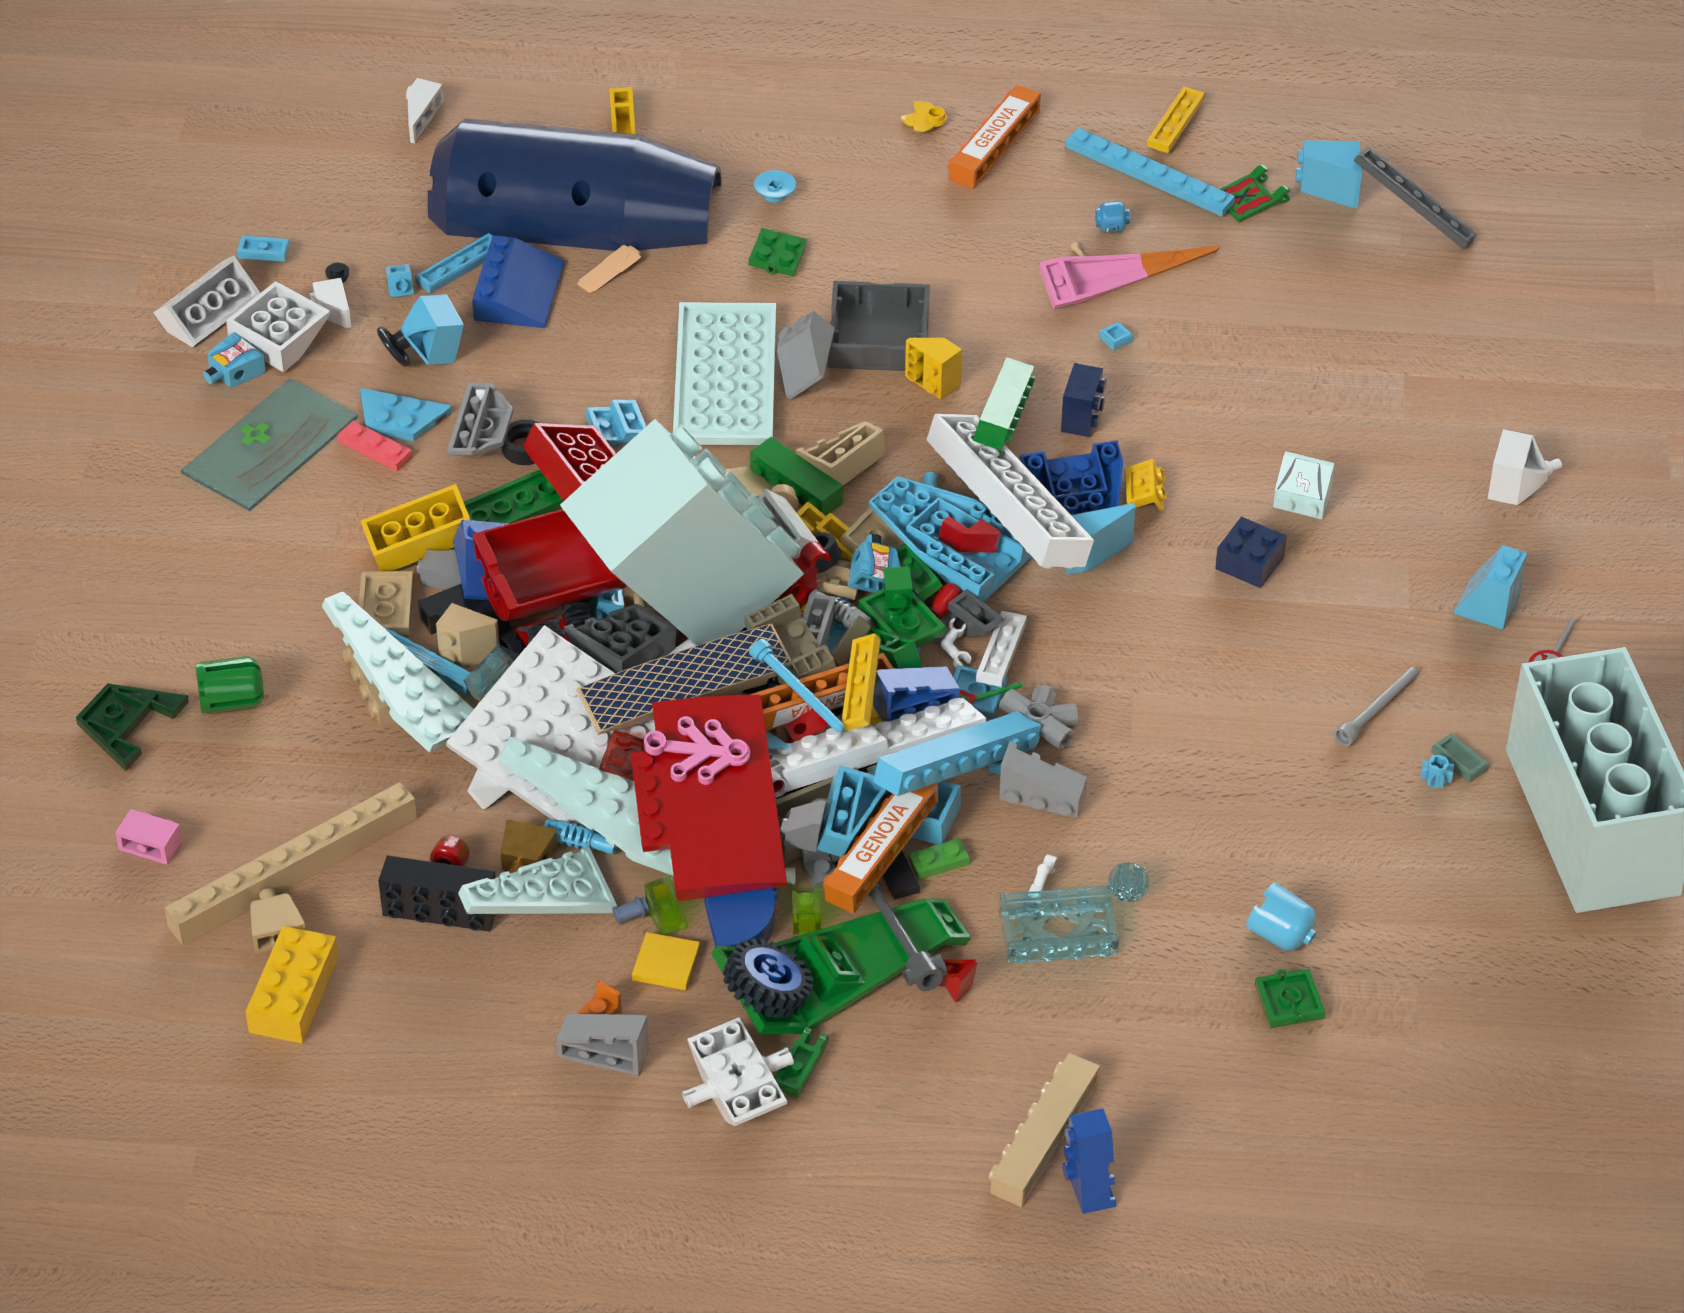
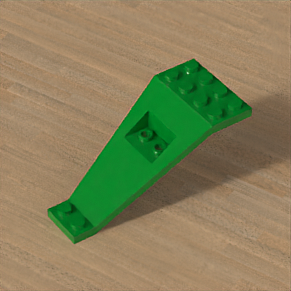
(855, 959)

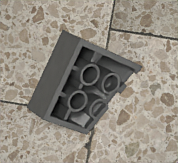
(624, 638)

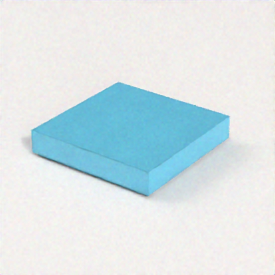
(966, 680)

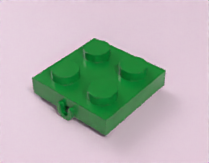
(778, 252)
(1289, 998)

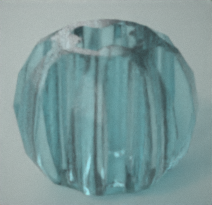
(1128, 882)

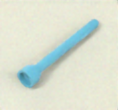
(762, 651)

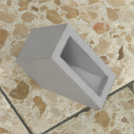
(804, 826)

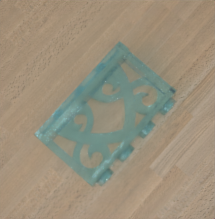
(1065, 902)

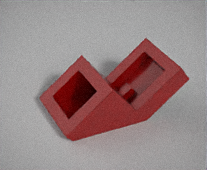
(977, 539)

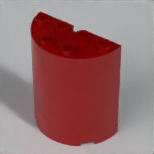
(540, 566)

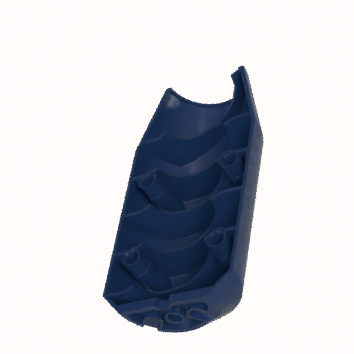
(569, 187)

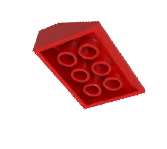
(567, 454)

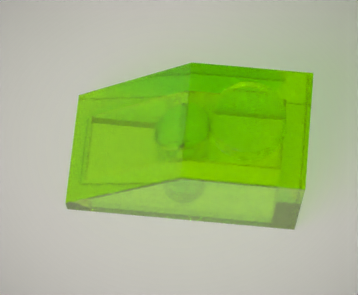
(805, 910)

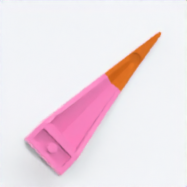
(1085, 277)

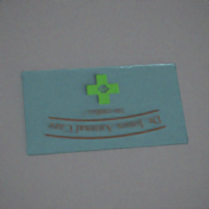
(269, 444)

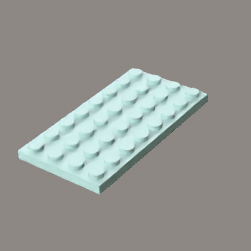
(725, 372)

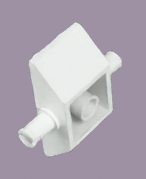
(735, 1073)

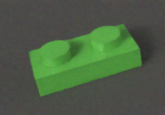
(938, 859)

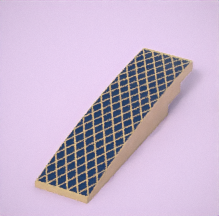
(699, 671)

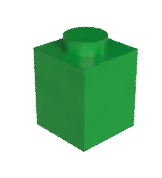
(897, 587)

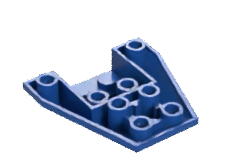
(1081, 481)

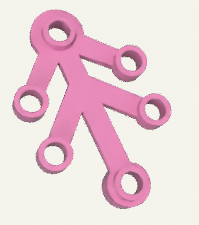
(701, 749)

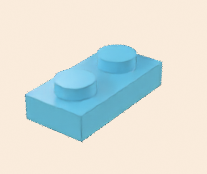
(263, 248)

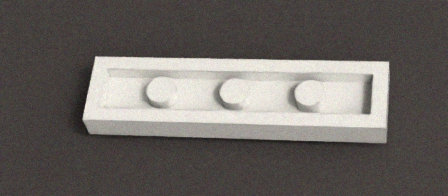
(1001, 649)

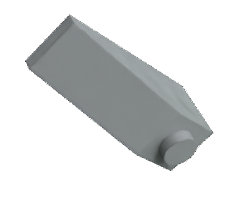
(819, 617)

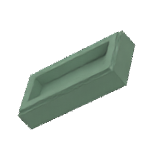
(1465, 760)

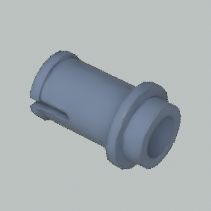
(631, 910)

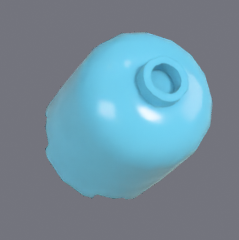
(1283, 919)

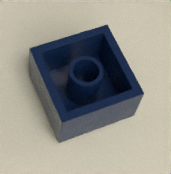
(1083, 400)
(1250, 552)

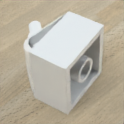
(1518, 468)

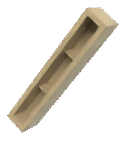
(1043, 1130)

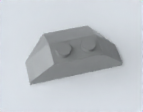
(481, 421)

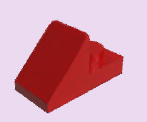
(959, 976)

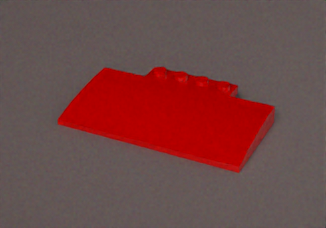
(721, 832)

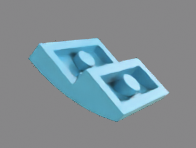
(618, 422)

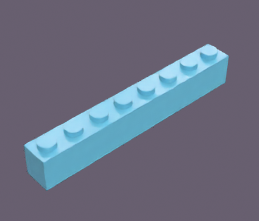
(955, 753)

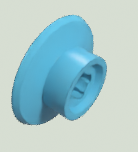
(774, 185)

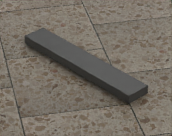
(1415, 197)

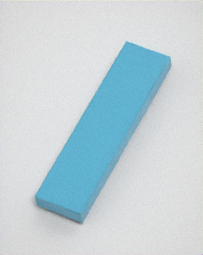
(454, 265)

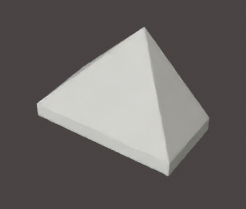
(485, 789)

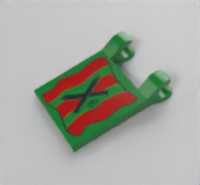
(1252, 196)

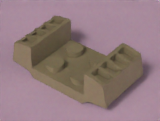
(802, 647)

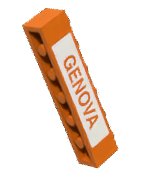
(994, 136)
(784, 705)
(878, 847)

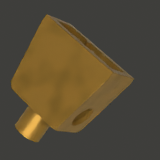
(526, 845)

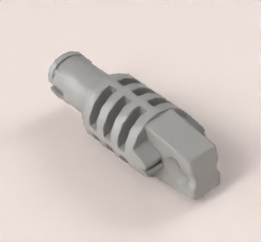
(845, 612)

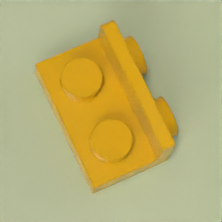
(1145, 484)

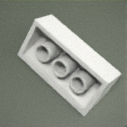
(207, 302)

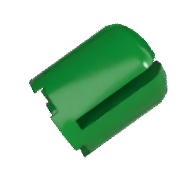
(229, 684)

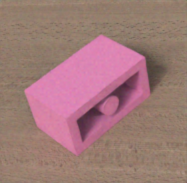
(149, 836)

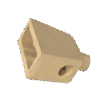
(269, 916)

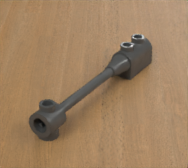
(921, 967)

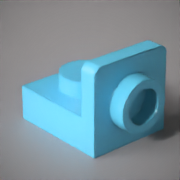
(399, 280)

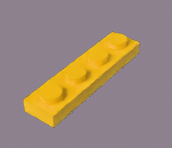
(1175, 119)
(860, 682)

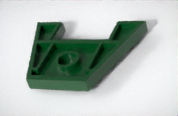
(118, 711)

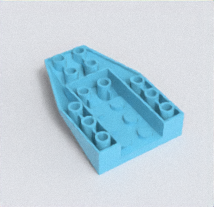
(916, 516)

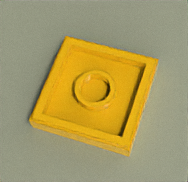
(665, 961)

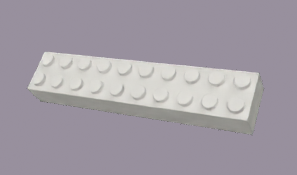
(1011, 493)

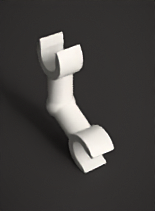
(951, 649)
(1042, 872)

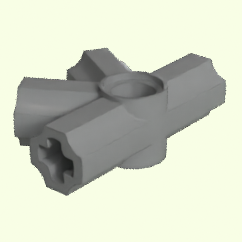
(1053, 719)

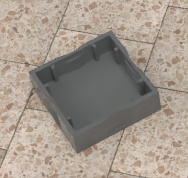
(875, 323)

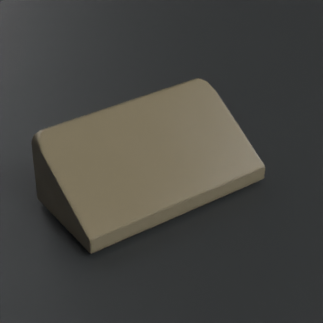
(842, 650)

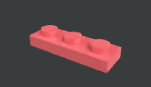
(375, 445)

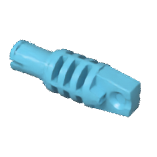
(579, 836)

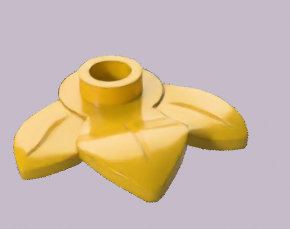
(925, 116)

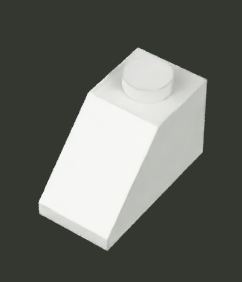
(332, 296)

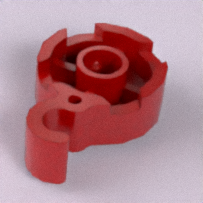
(807, 582)

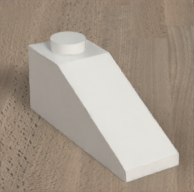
(423, 103)

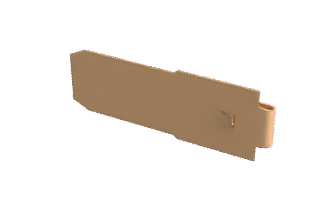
(609, 268)

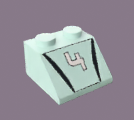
(1304, 485)

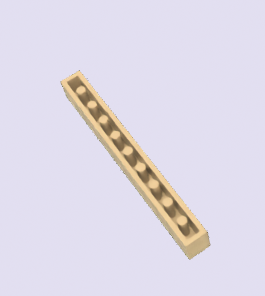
(291, 863)

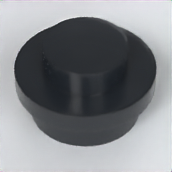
(337, 270)

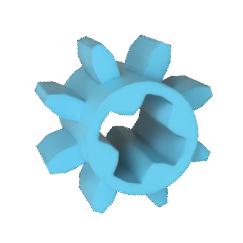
(1437, 771)

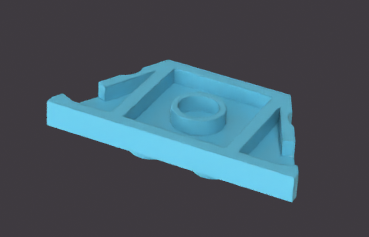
(400, 415)

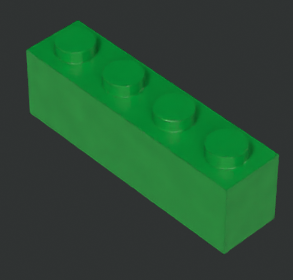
(783, 466)

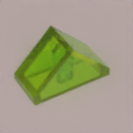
(663, 905)

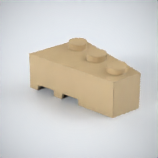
(848, 453)

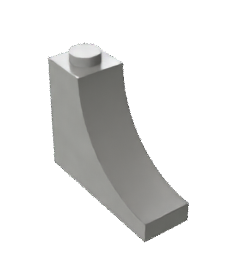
(439, 569)

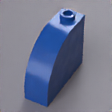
(741, 916)

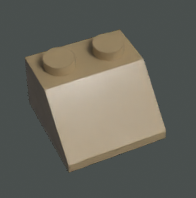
(466, 635)

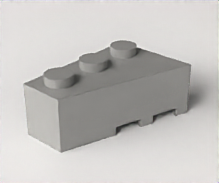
(1040, 785)
(605, 1041)

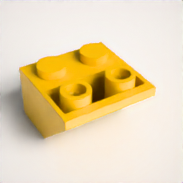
(933, 365)

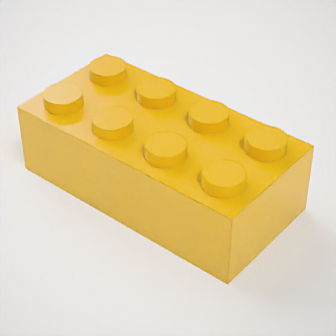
(411, 529)
(292, 984)

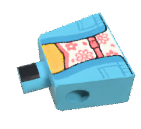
(234, 362)
(868, 564)

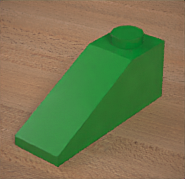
(898, 650)

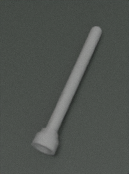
(1348, 732)

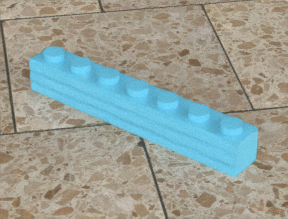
(449, 673)

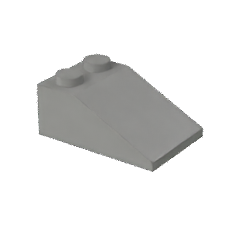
(804, 352)

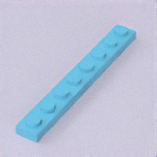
(1150, 172)

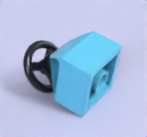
(430, 329)

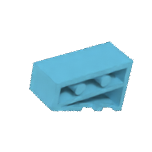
(848, 808)

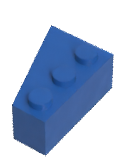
(912, 690)
(1088, 1160)

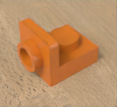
(605, 1001)

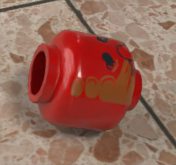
(450, 851)

